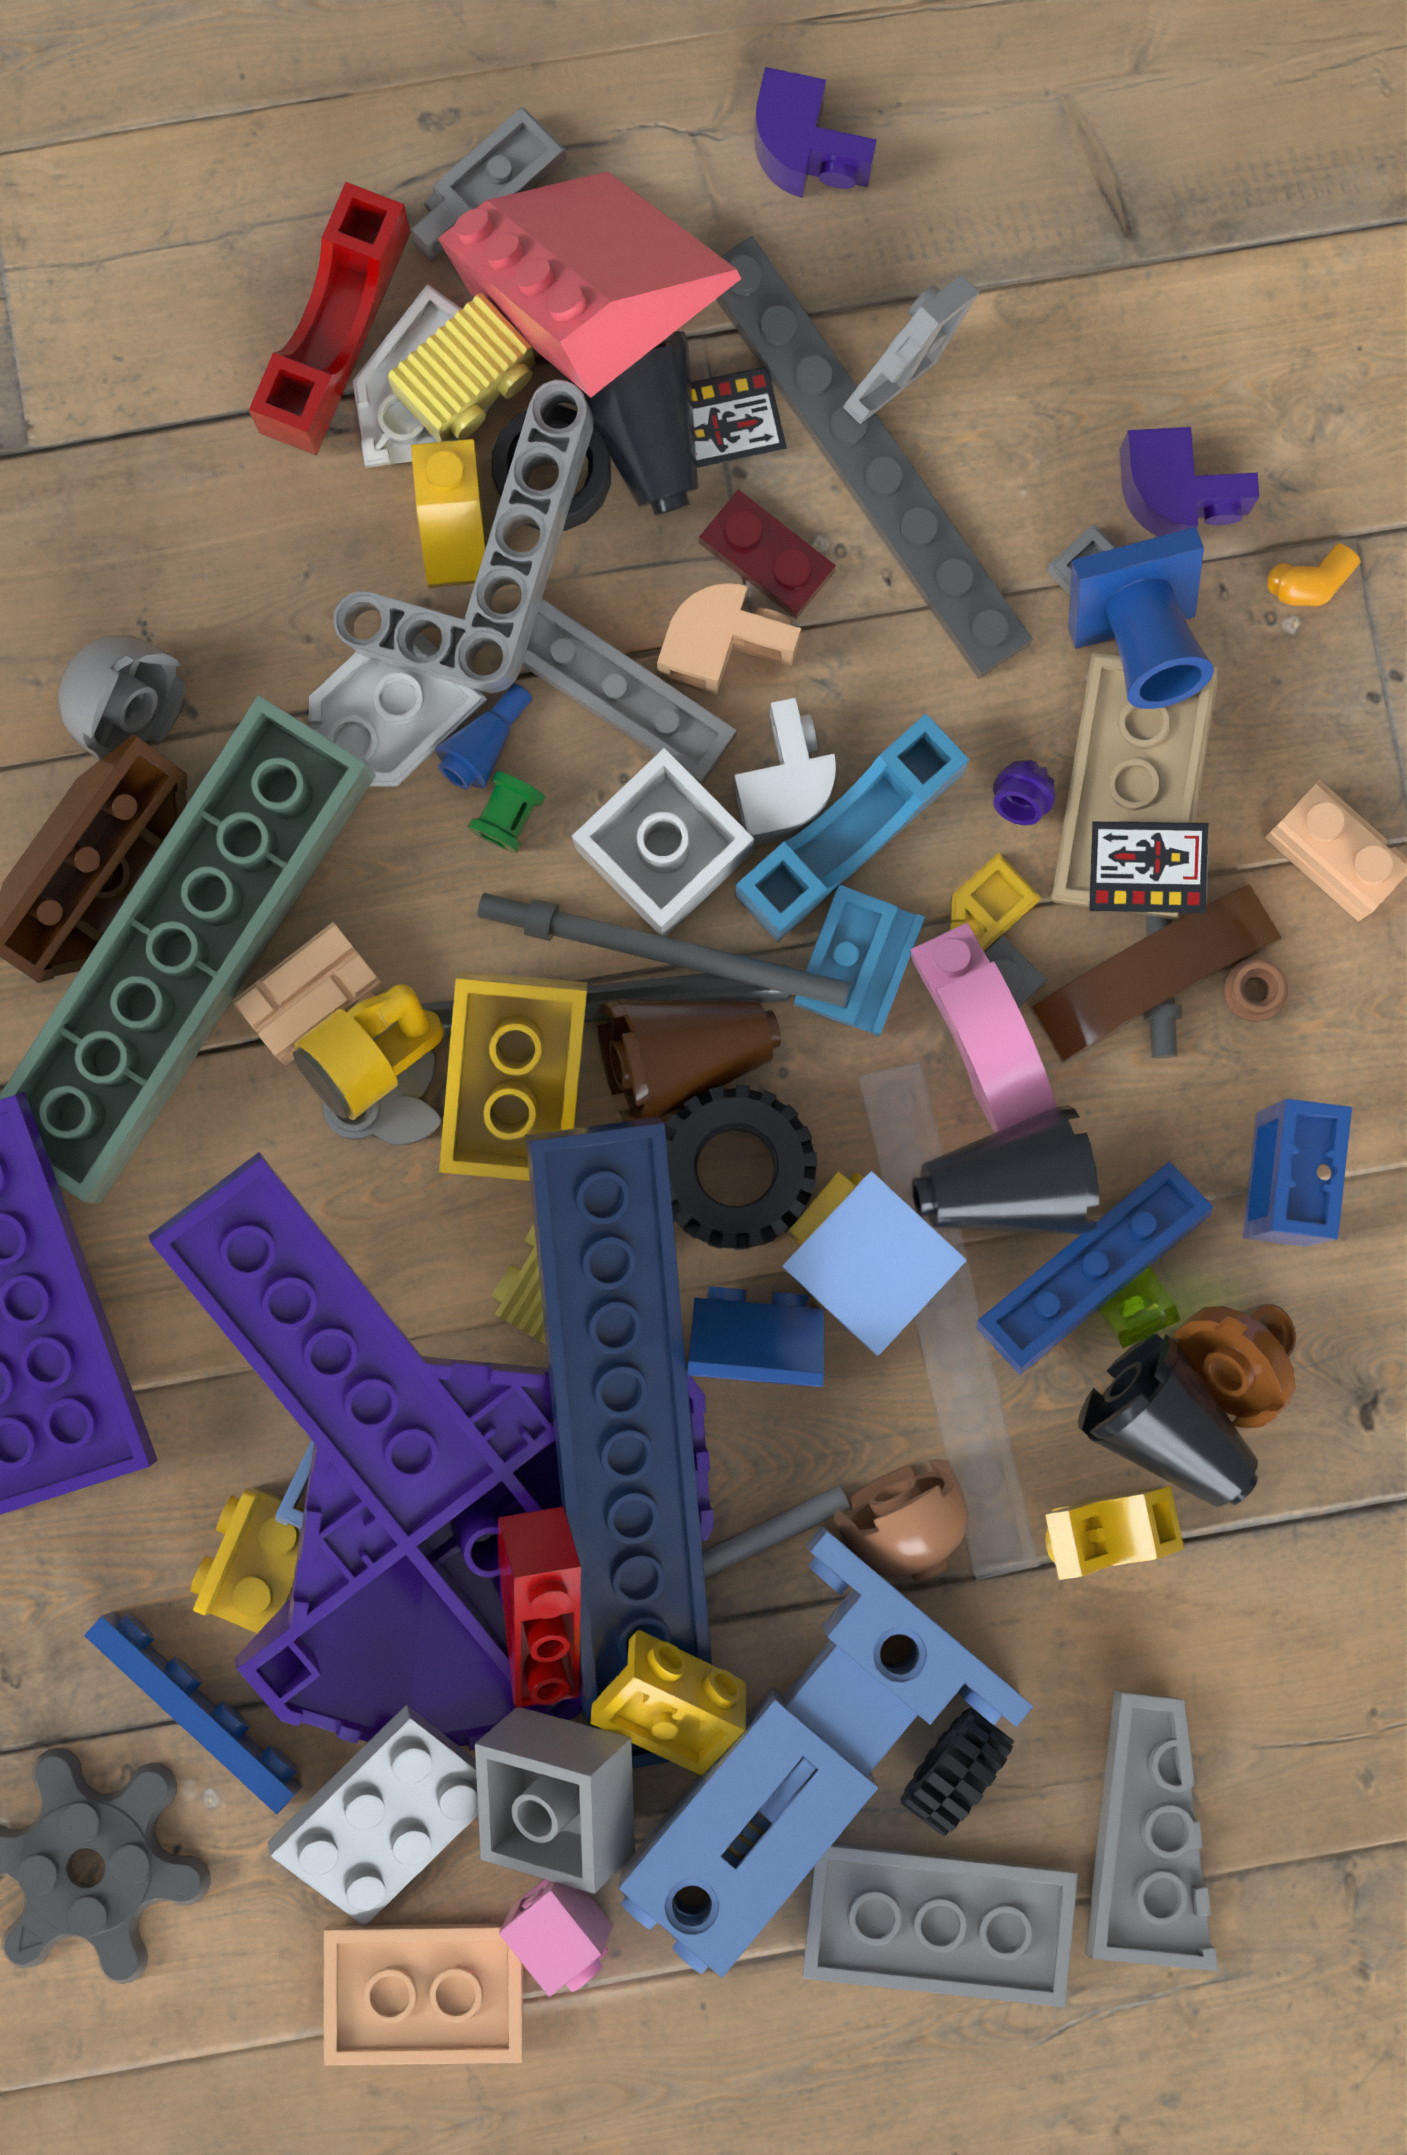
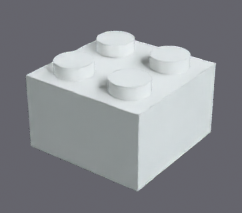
(663, 843)

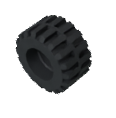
(792, 1158)

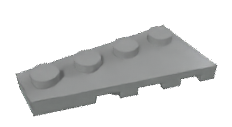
(1147, 1861)

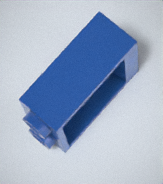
(1284, 1192)

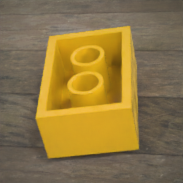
(509, 1070)

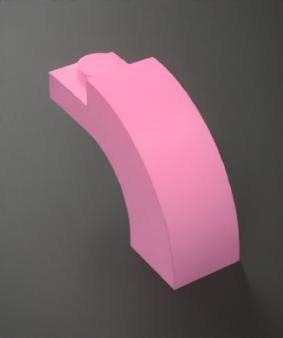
(986, 1027)

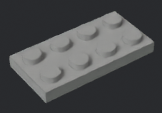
(940, 1924)

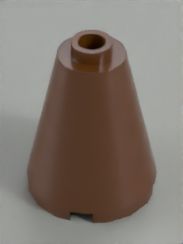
(681, 1049)

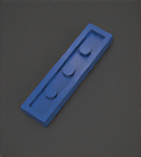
(1094, 1268)
(176, 1691)

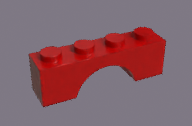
(352, 277)

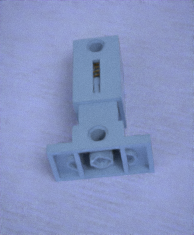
(801, 1766)

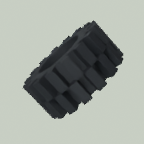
(957, 1771)

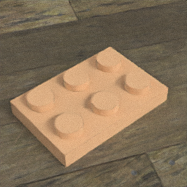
(421, 1995)

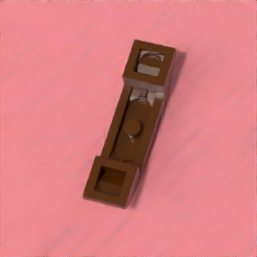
(1155, 971)

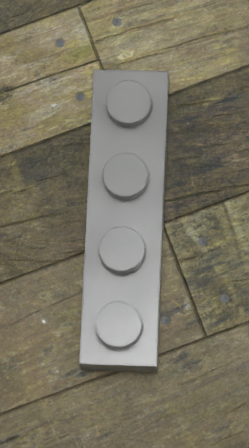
(624, 693)

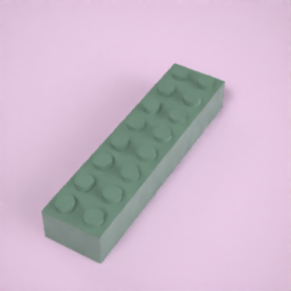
(184, 943)

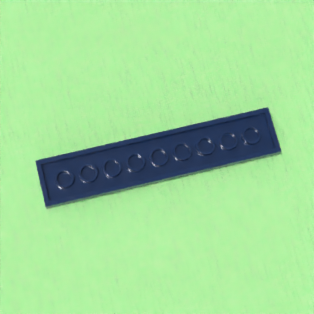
(619, 1392)

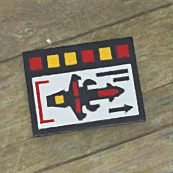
(735, 417)
(1149, 867)

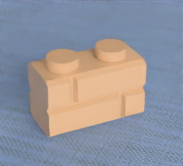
(1339, 851)
(306, 990)

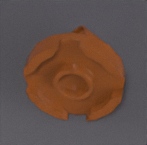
(1243, 1359)

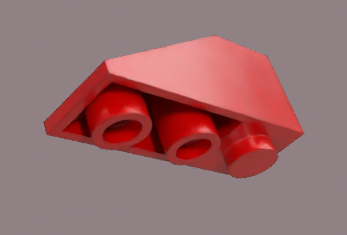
(541, 1605)

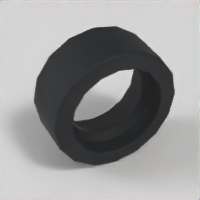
(598, 481)

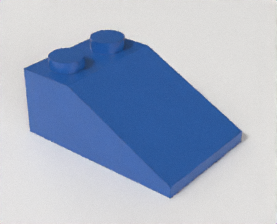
(757, 1340)

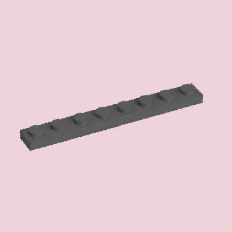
(870, 464)

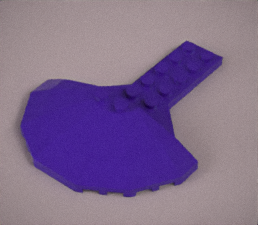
(403, 1482)

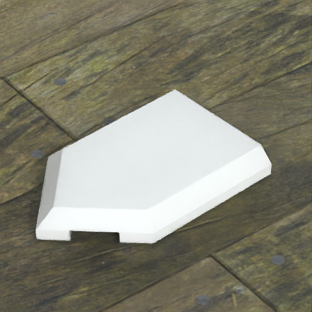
(384, 421)
(390, 712)

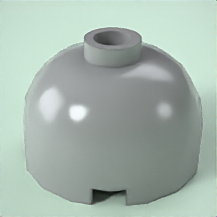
(119, 691)

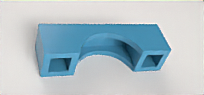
(855, 828)

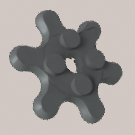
(135, 1873)

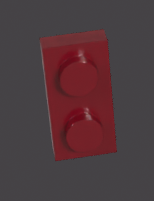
(767, 554)

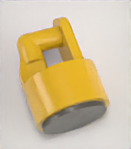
(350, 1067)

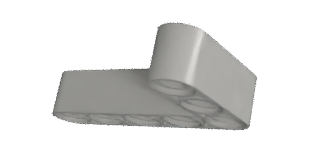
(499, 565)

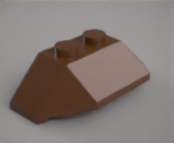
(88, 859)

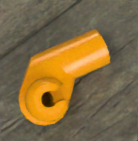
(1313, 584)

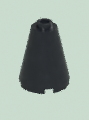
(650, 426)
(1014, 1180)
(1170, 1424)

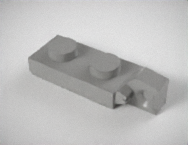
(503, 164)

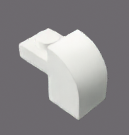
(786, 797)

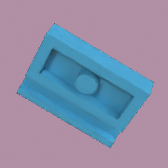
(865, 945)

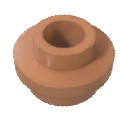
(1269, 976)

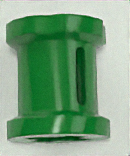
(506, 811)

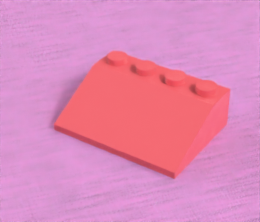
(586, 272)

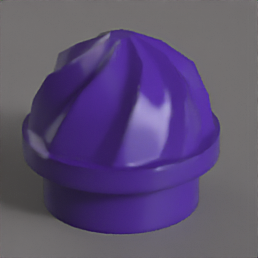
(1023, 792)

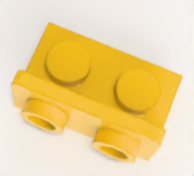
(253, 1564)
(673, 1704)

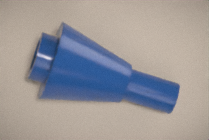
(474, 750)

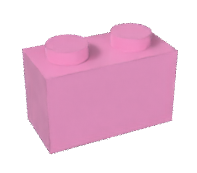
(558, 1935)

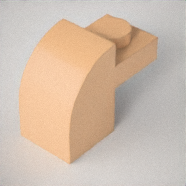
(714, 624)

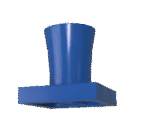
(1143, 601)

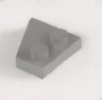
(914, 348)

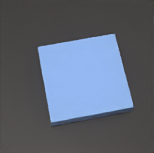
(874, 1263)

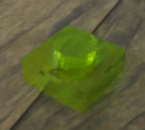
(1139, 1309)

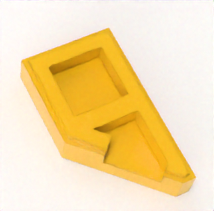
(992, 901)

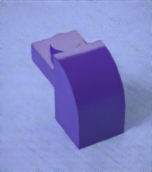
(794, 145)
(1164, 489)

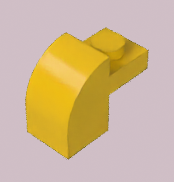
(1113, 1531)

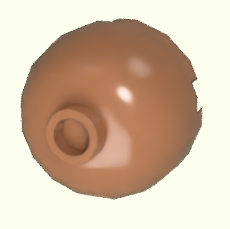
(906, 1521)

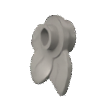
(399, 1115)

